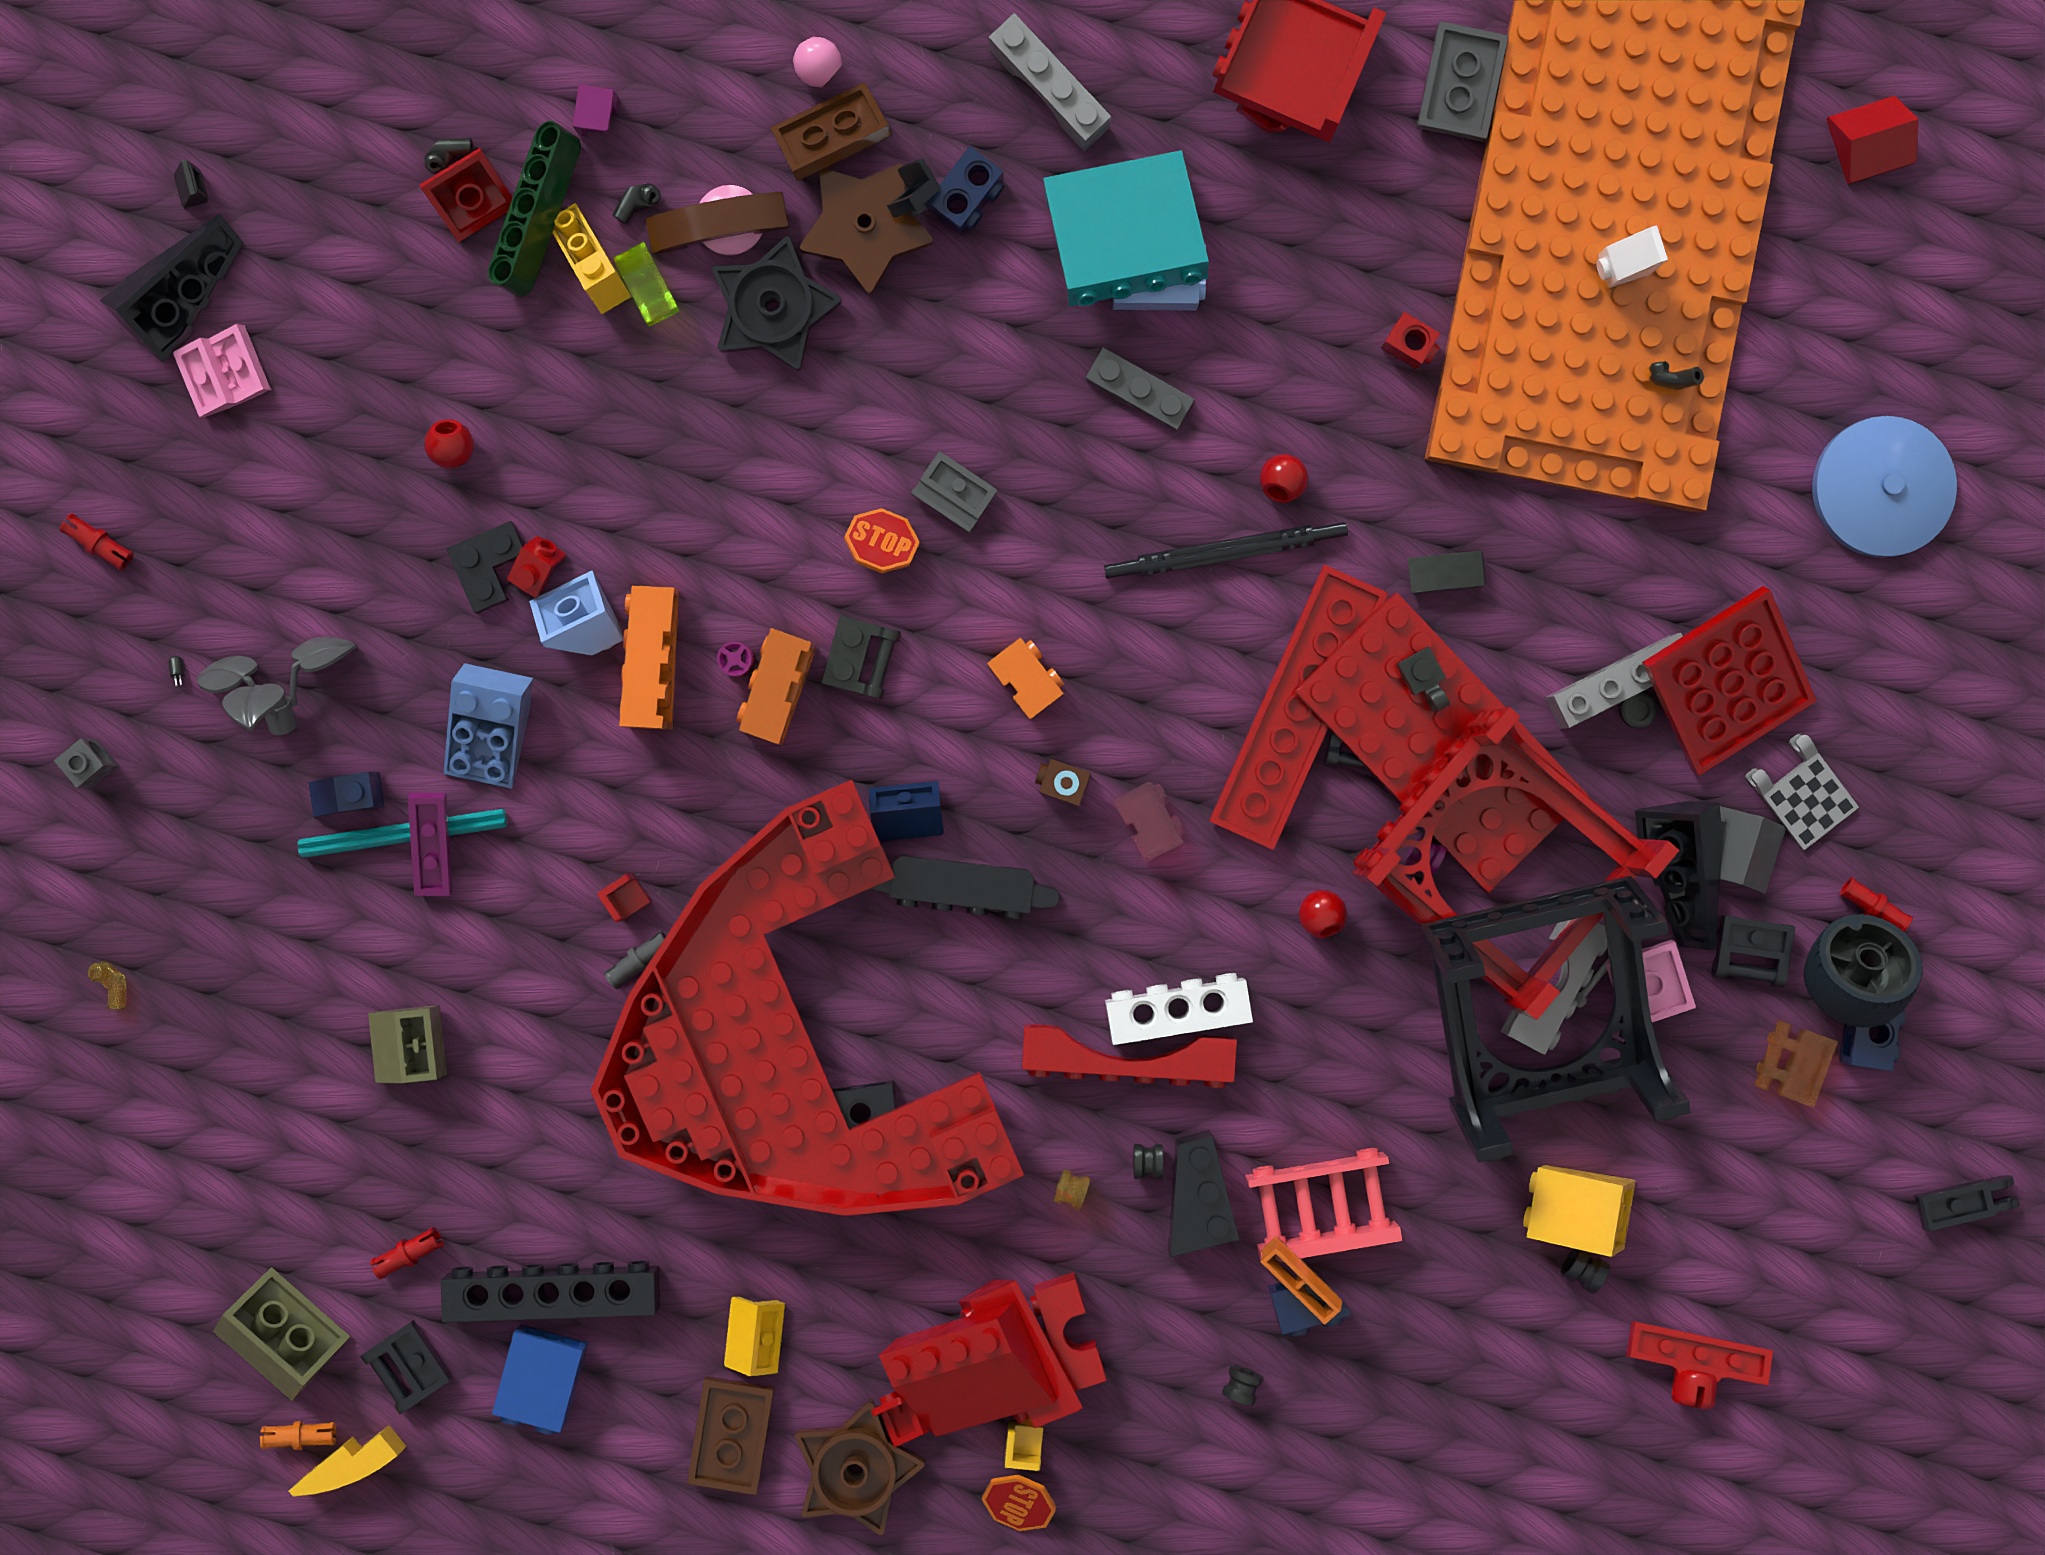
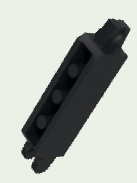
(966, 884)

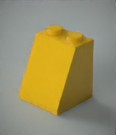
(1579, 1209)

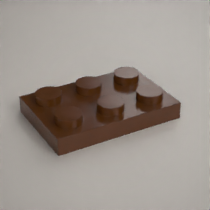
(831, 131)
(730, 1435)

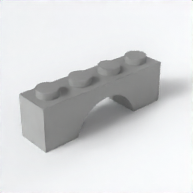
(1035, 64)
(1575, 973)

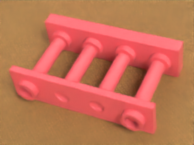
(1345, 1233)

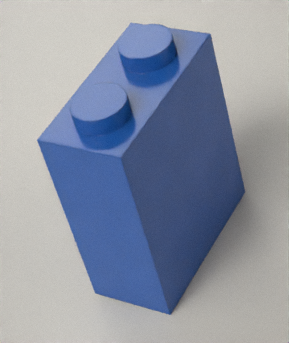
(539, 1379)

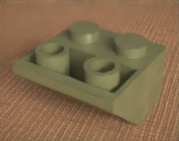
(407, 1044)

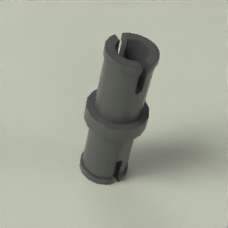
(634, 962)

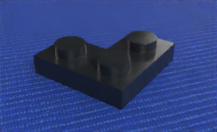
(477, 564)

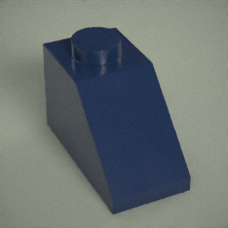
(346, 793)

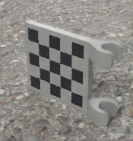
(1808, 797)

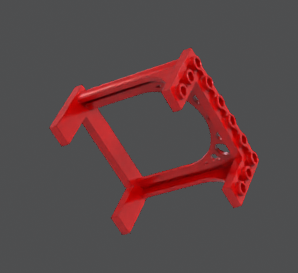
(1497, 738)

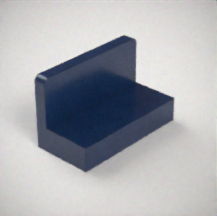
(906, 811)

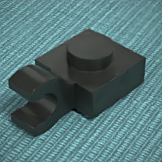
(1421, 674)

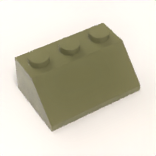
(280, 1333)

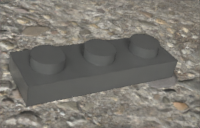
(1139, 389)

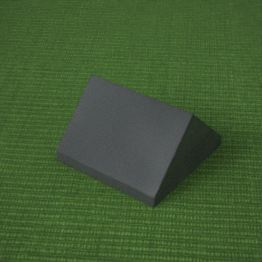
(1749, 849)

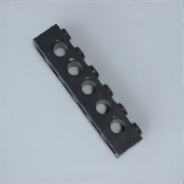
(462, 1305)

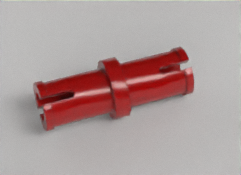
(96, 541)
(1874, 904)
(406, 1253)

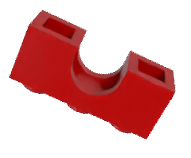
(1058, 1302)

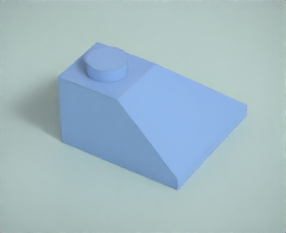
(576, 617)

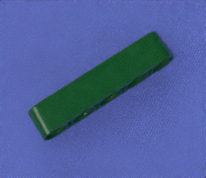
(534, 209)

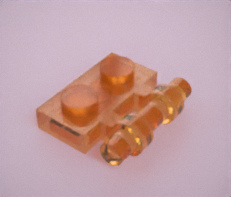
(1805, 1068)

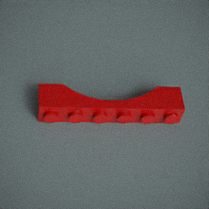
(1201, 1058)

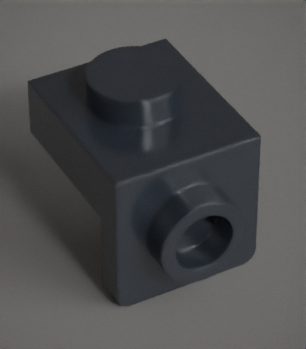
(920, 188)

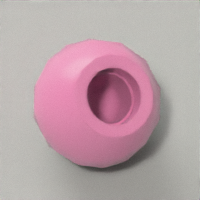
(816, 61)

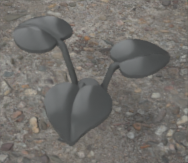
(253, 702)

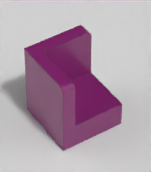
(594, 109)

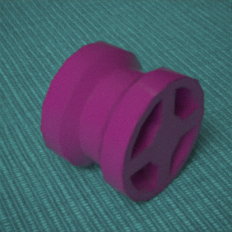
(730, 656)
(1437, 854)

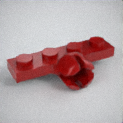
(1698, 1361)

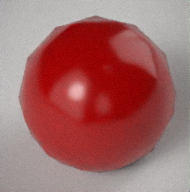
(449, 444)
(1284, 478)
(1322, 914)

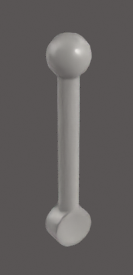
(1581, 996)

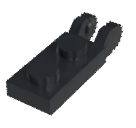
(1964, 1203)

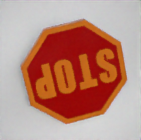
(881, 540)
(1019, 1503)

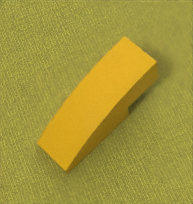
(350, 1463)

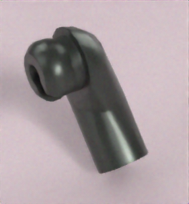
(636, 198)

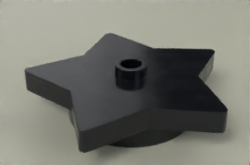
(753, 287)

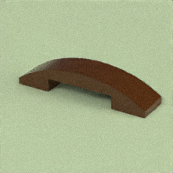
(717, 220)

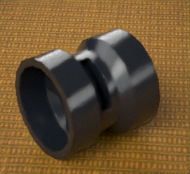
(1586, 1270)

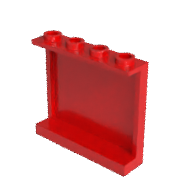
(1296, 61)

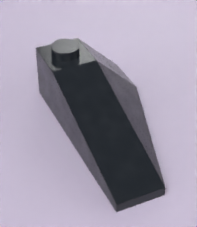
(170, 290)
(1693, 875)

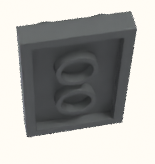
(1462, 81)

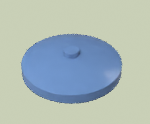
(1884, 486)

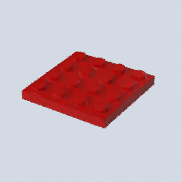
(1730, 680)

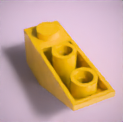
(589, 260)

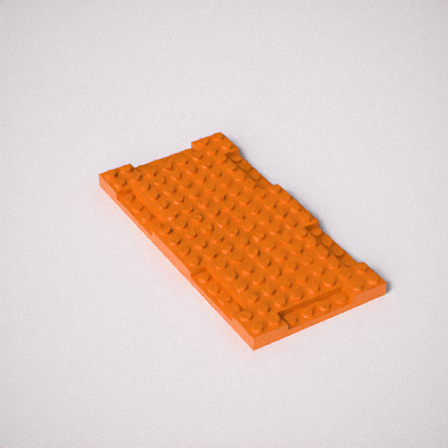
(1594, 134)

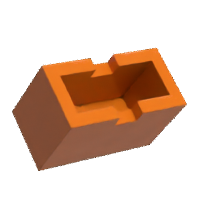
(1033, 684)

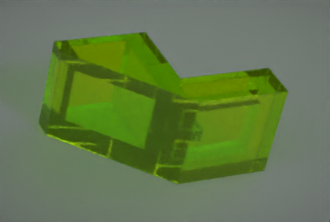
(646, 284)

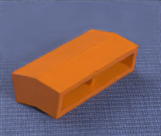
(1304, 1275)

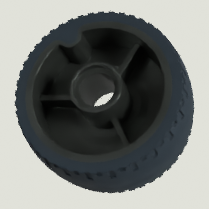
(1862, 971)

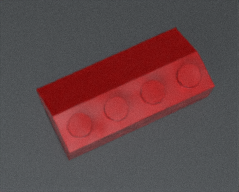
(1003, 1292)

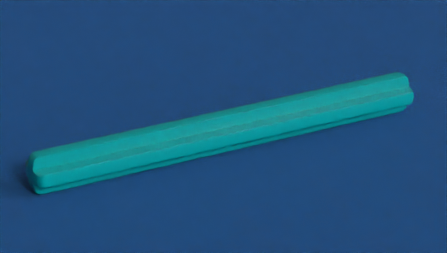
(396, 834)

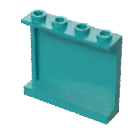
(1126, 228)

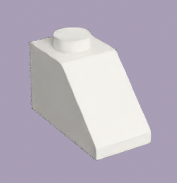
(1631, 257)

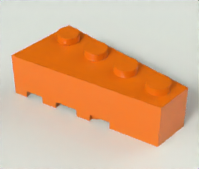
(649, 658)

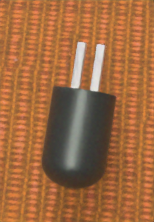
(176, 668)

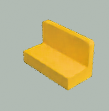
(754, 1336)

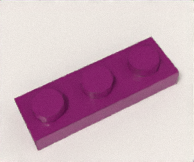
(430, 844)

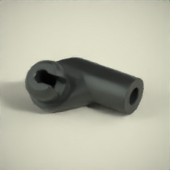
(445, 151)
(1676, 380)

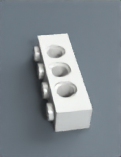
(1233, 1010)

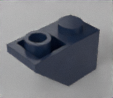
(1294, 1316)

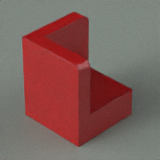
(624, 897)

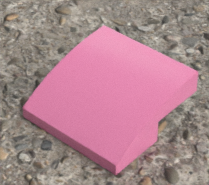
(221, 370)

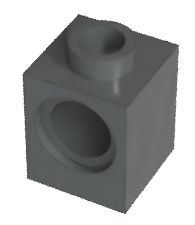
(86, 763)

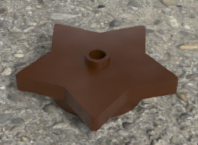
(870, 249)
(858, 1494)

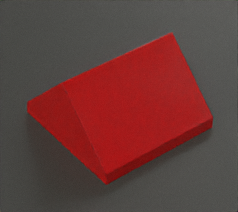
(1874, 138)
(468, 194)

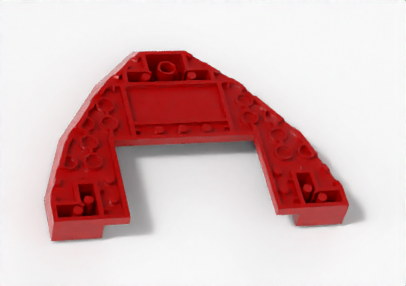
(721, 1075)

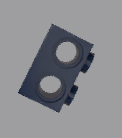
(958, 187)

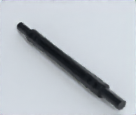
(1226, 550)

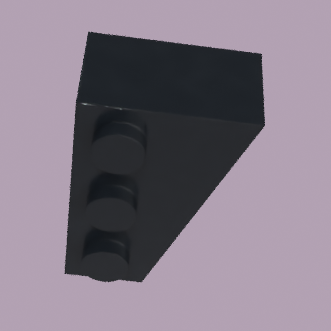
(1200, 1201)

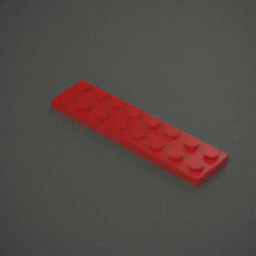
(1285, 729)

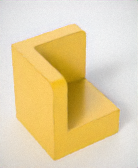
(1023, 1447)

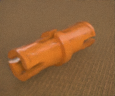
(298, 1435)

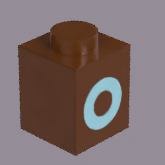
(1062, 781)

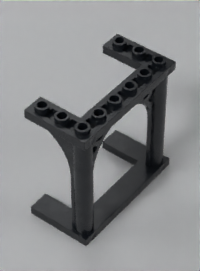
(1627, 921)

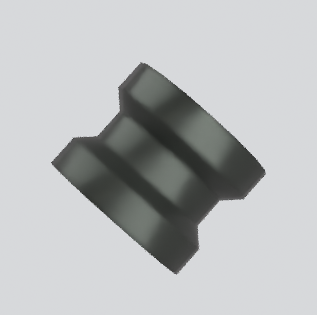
(1148, 1161)
(1242, 1385)

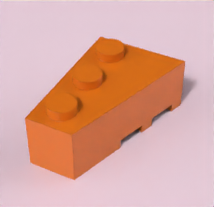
(776, 686)

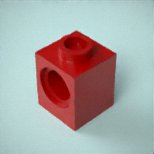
(1397, 347)

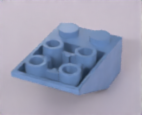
(486, 724)

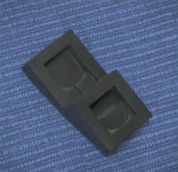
(1447, 572)

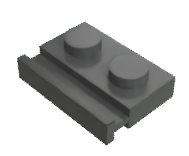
(954, 492)

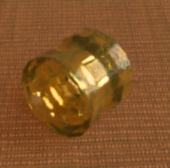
(1071, 1189)

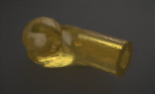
(113, 980)

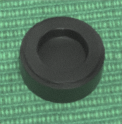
(1638, 710)

